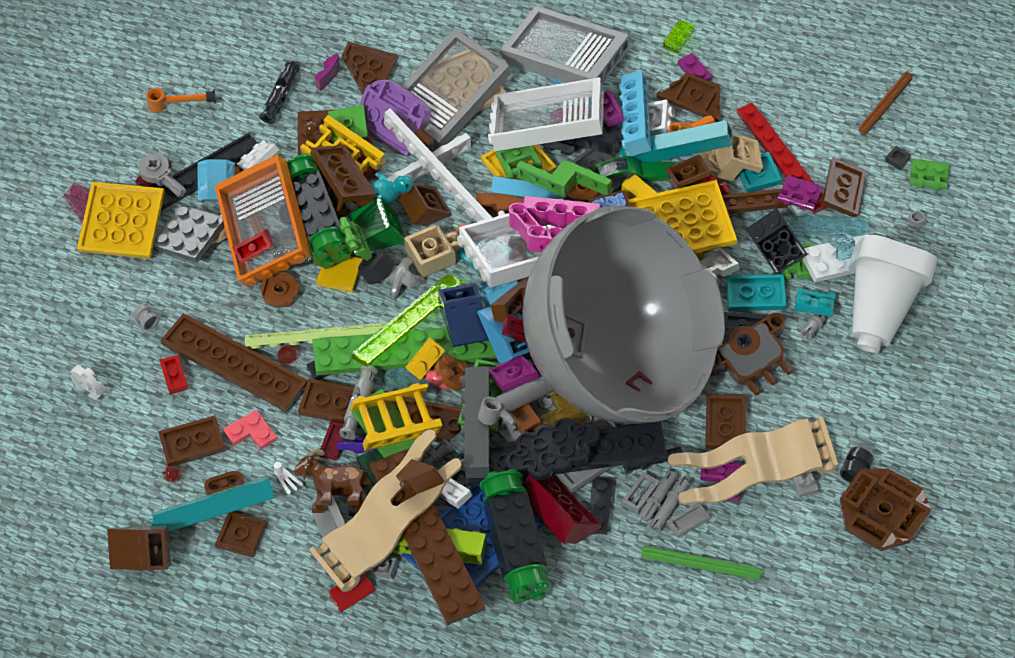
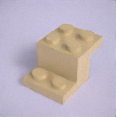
(730, 160)

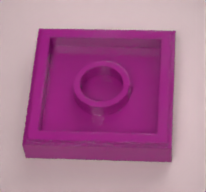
(513, 373)

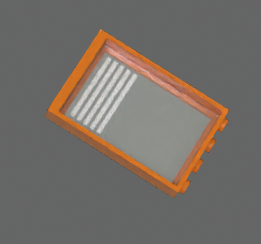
(260, 201)

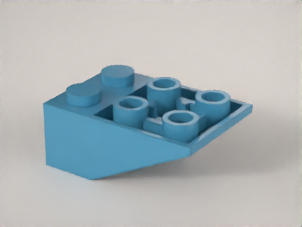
(504, 347)

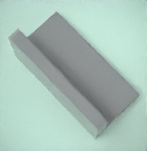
(329, 520)

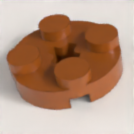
(280, 299)
(451, 371)

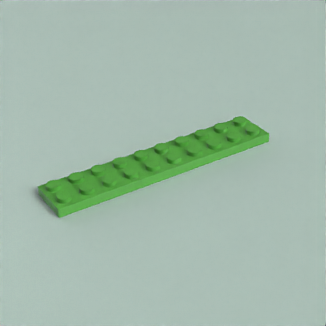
(335, 353)

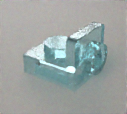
(843, 244)

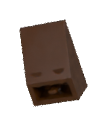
(139, 548)

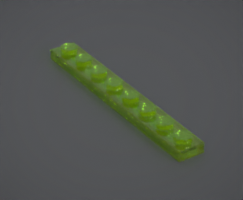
(403, 322)

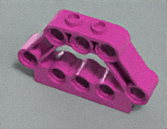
(539, 212)

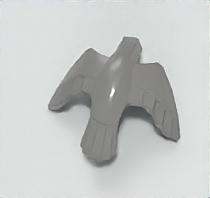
(401, 275)

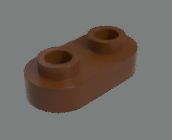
(223, 482)

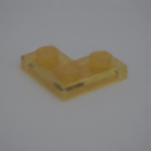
(562, 410)

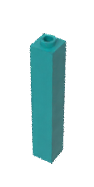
(686, 142)
(214, 504)

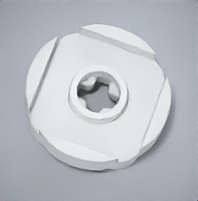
(85, 380)

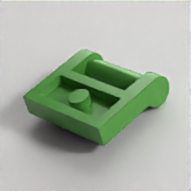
(513, 156)

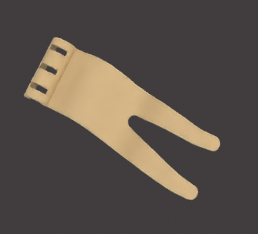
(768, 458)
(378, 524)

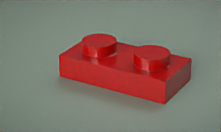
(173, 374)

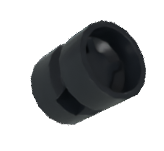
(855, 461)

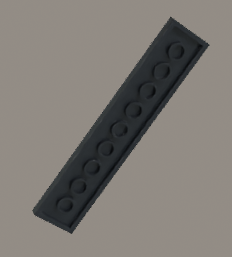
(616, 448)

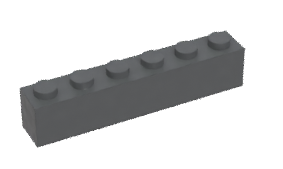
(476, 434)

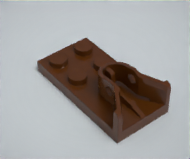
(343, 175)

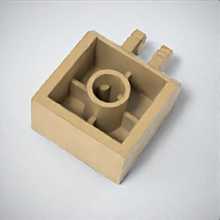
(432, 249)

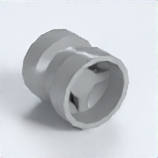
(145, 317)

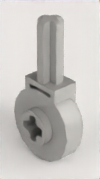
(156, 169)

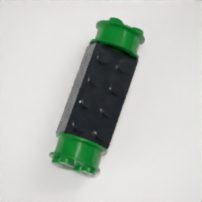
(318, 212)
(515, 536)

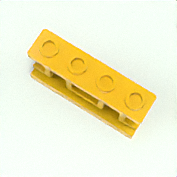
(352, 141)

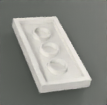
(823, 263)

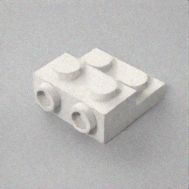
(660, 117)

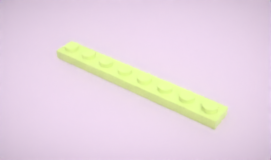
(294, 337)

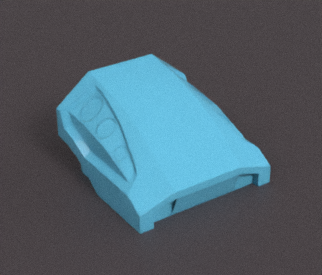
(211, 173)

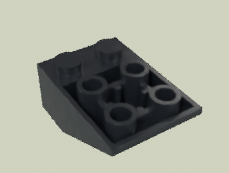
(776, 241)

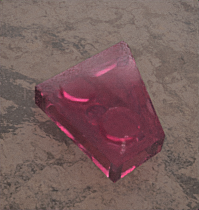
(77, 198)

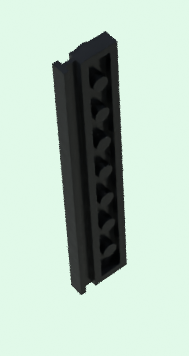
(189, 176)

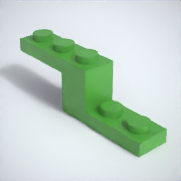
(564, 178)

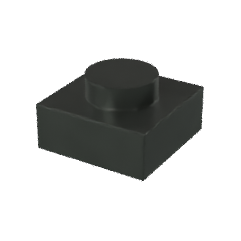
(898, 157)

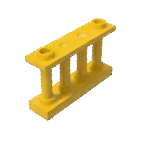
(392, 434)

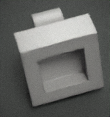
(805, 485)

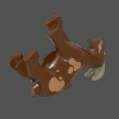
(333, 480)

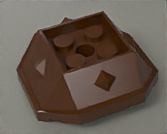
(886, 491)

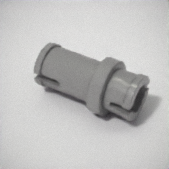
(814, 324)

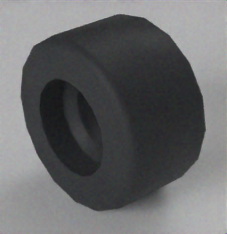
(376, 267)

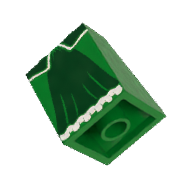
(379, 225)

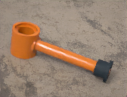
(157, 100)

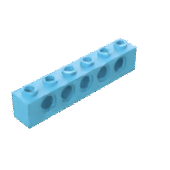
(636, 113)

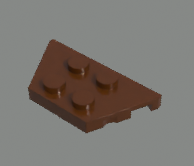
(694, 96)

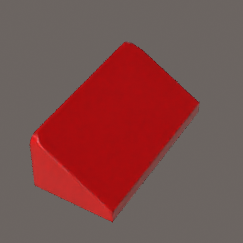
(253, 246)
(346, 599)

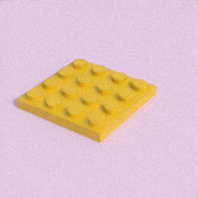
(121, 220)

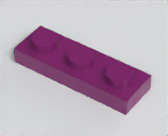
(611, 112)

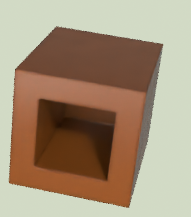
(526, 419)

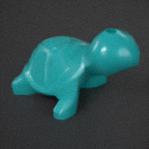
(389, 190)

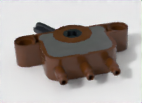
(757, 357)

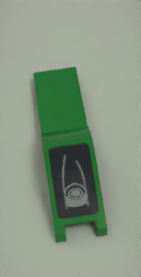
(644, 170)

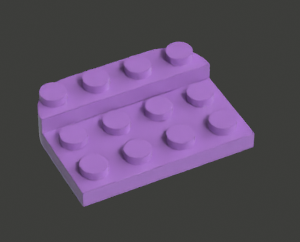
(408, 107)

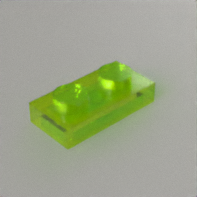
(678, 36)

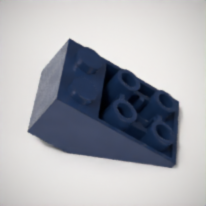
(460, 315)

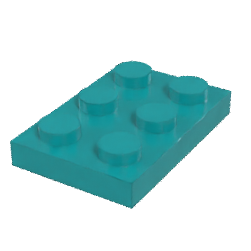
(756, 292)

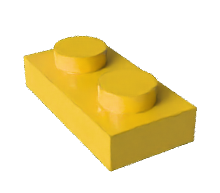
(425, 358)

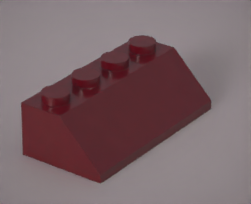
(560, 509)

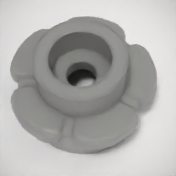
(916, 215)

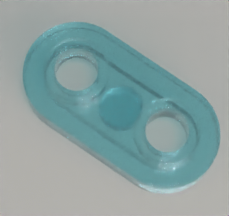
(403, 381)

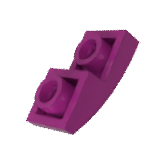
(330, 70)

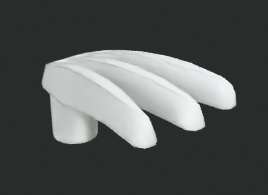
(282, 474)

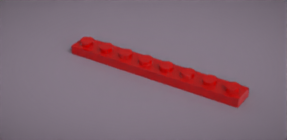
(774, 145)

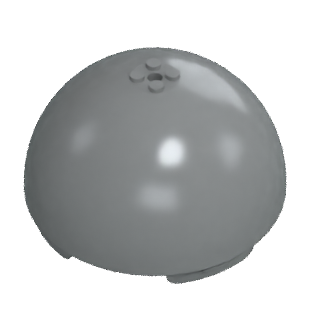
(631, 305)

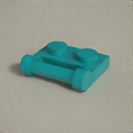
(814, 302)

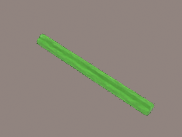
(701, 563)

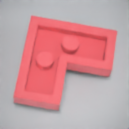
(250, 426)

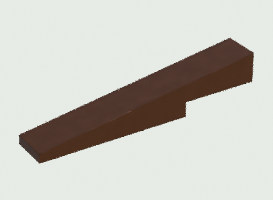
(510, 302)

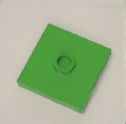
(352, 118)

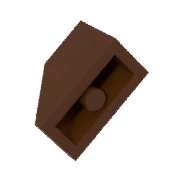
(418, 477)

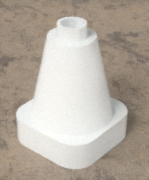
(885, 287)

